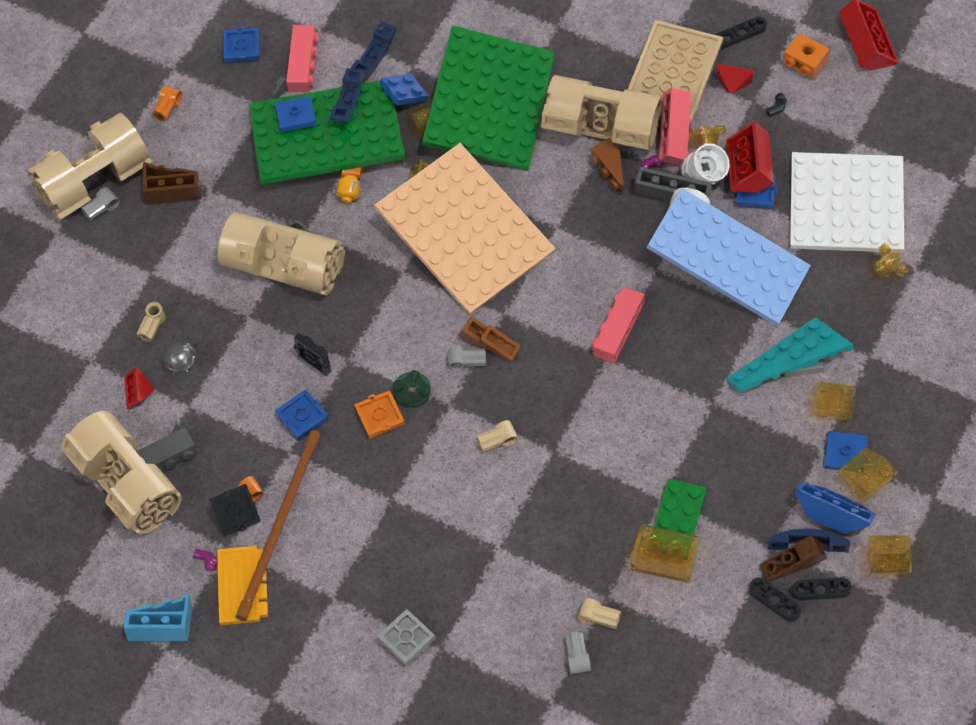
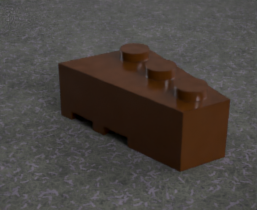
(169, 184)

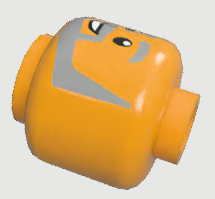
(348, 188)

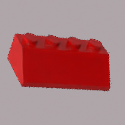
(868, 36)
(750, 159)

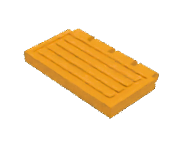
(234, 576)

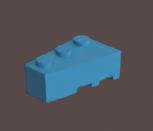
(160, 622)

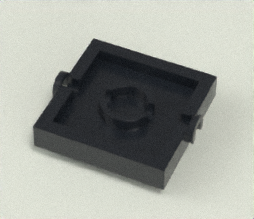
(311, 353)
(235, 509)

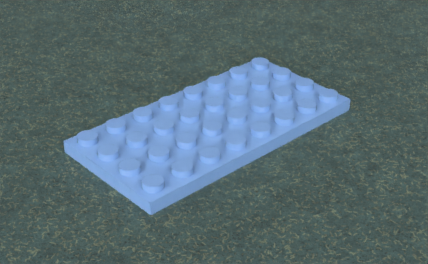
(728, 256)

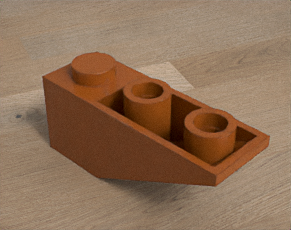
(608, 159)

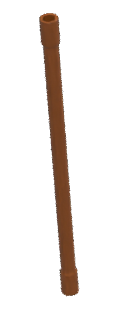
(247, 603)

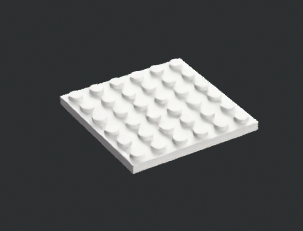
(846, 202)

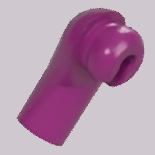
(653, 160)
(208, 557)

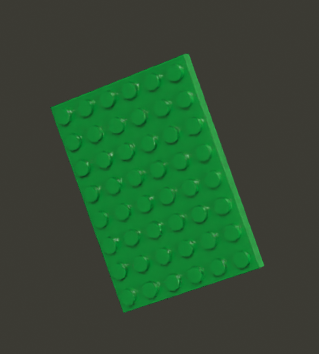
(489, 97)
(330, 146)

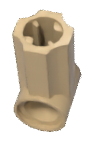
(151, 322)
(501, 435)
(594, 612)

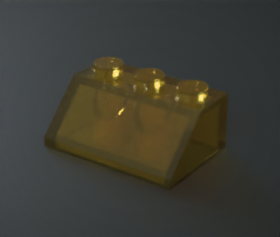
(664, 553)

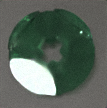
(409, 399)

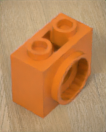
(806, 55)

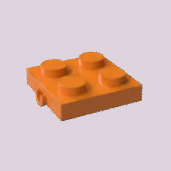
(379, 414)

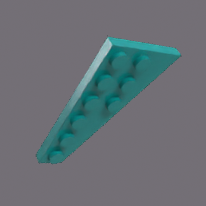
(793, 353)

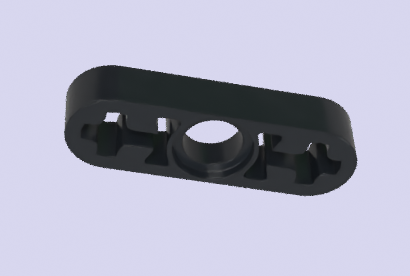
(837, 593)
(759, 595)

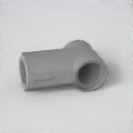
(104, 200)
(460, 357)
(578, 658)

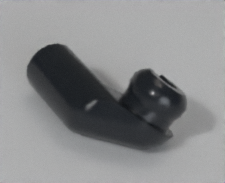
(779, 106)

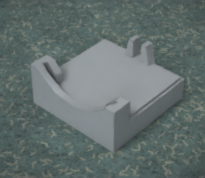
(406, 637)

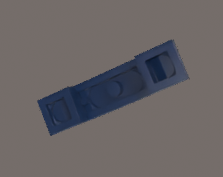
(376, 50)
(349, 95)
(834, 541)

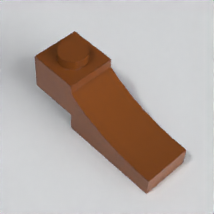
(489, 338)

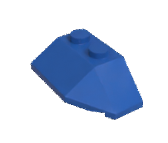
(833, 509)

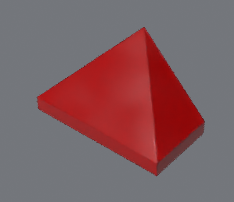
(734, 77)
(136, 387)

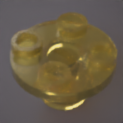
(707, 135)
(888, 263)

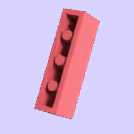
(301, 58)
(675, 126)
(618, 324)

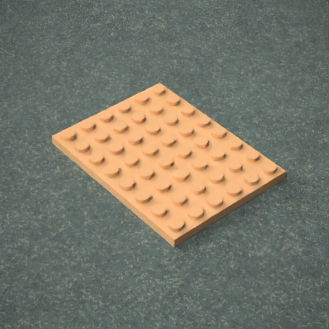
(464, 228)

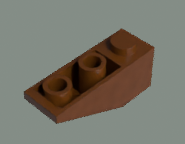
(794, 559)

